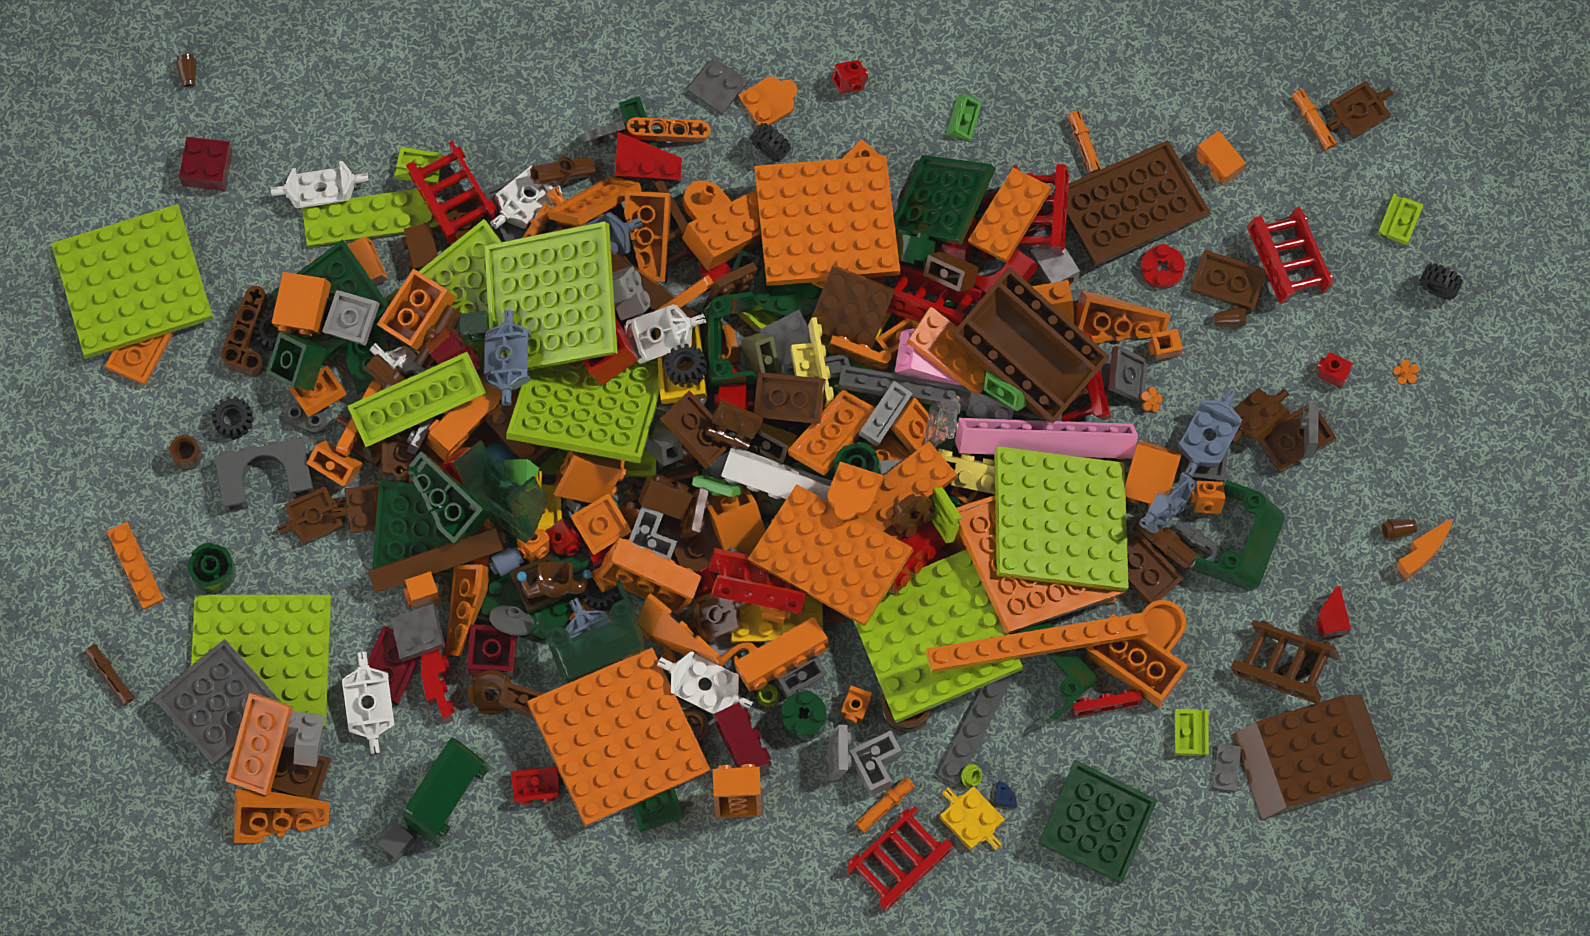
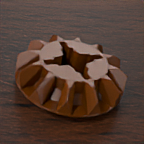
(698, 719)

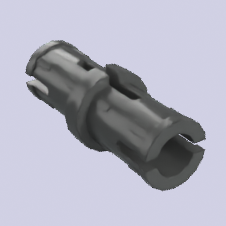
(1195, 538)

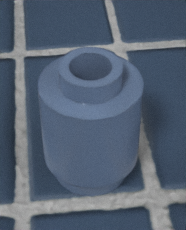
(505, 561)

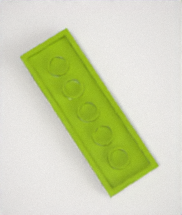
(365, 216)
(416, 399)

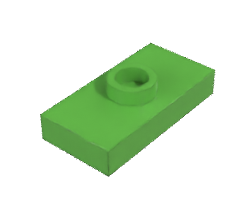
(717, 486)

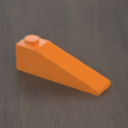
(652, 238)
(1116, 319)
(664, 630)
(265, 815)

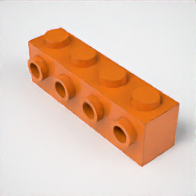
(782, 654)

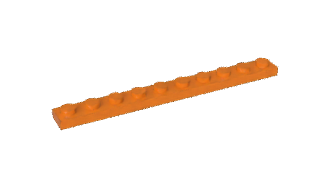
(1036, 642)

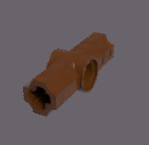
(562, 170)
(449, 318)
(384, 372)
(1169, 545)

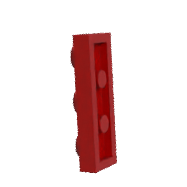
(1106, 702)

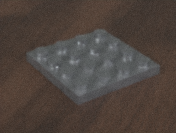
(211, 700)

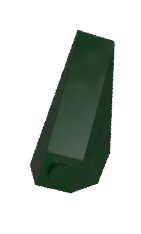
(451, 504)

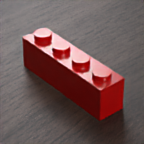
(925, 545)

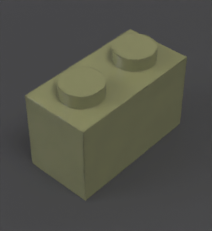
(760, 354)

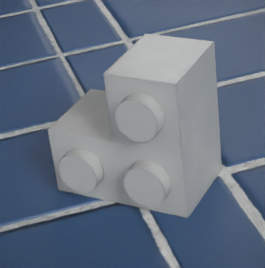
(628, 293)
(645, 534)
(305, 736)
(870, 761)

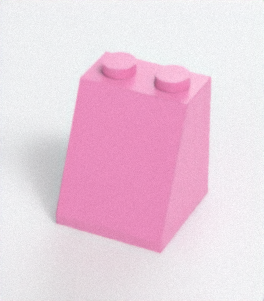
(915, 365)

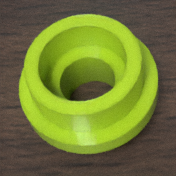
(768, 689)
(971, 775)

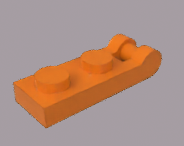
(860, 353)

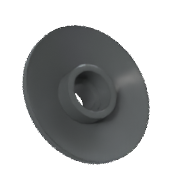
(511, 620)

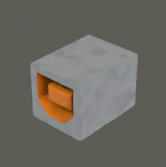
(1054, 267)

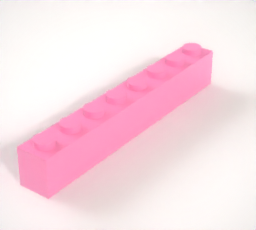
(1061, 437)

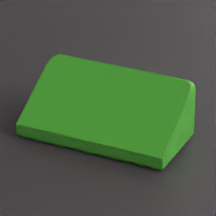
(964, 117)
(1004, 392)
(520, 470)

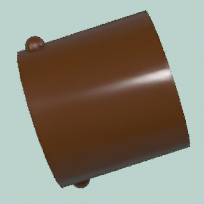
(185, 452)

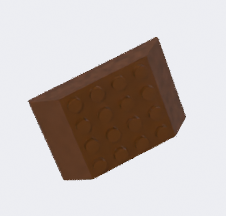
(1029, 345)
(1311, 755)

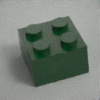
(296, 361)

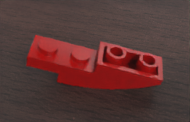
(433, 669)

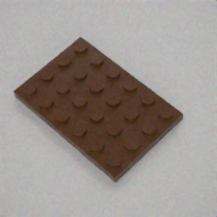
(1133, 203)

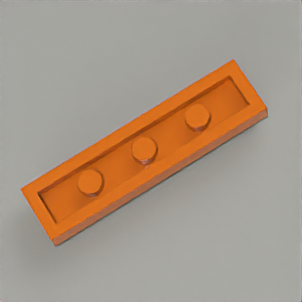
(135, 565)

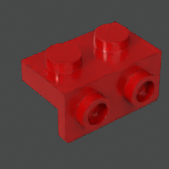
(535, 784)

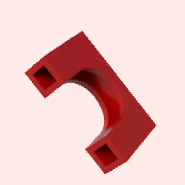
(1018, 261)

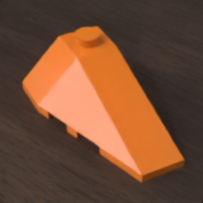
(467, 596)

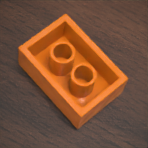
(415, 309)

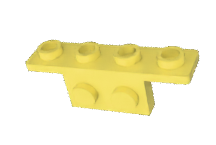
(809, 359)
(972, 473)

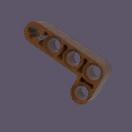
(246, 328)

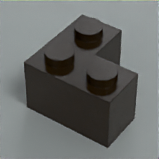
(772, 442)

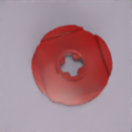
(1162, 278)

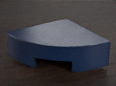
(1004, 796)

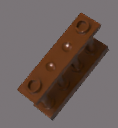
(678, 220)
(1286, 683)

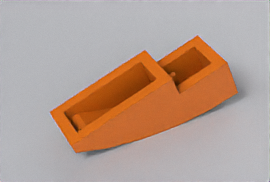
(1423, 550)

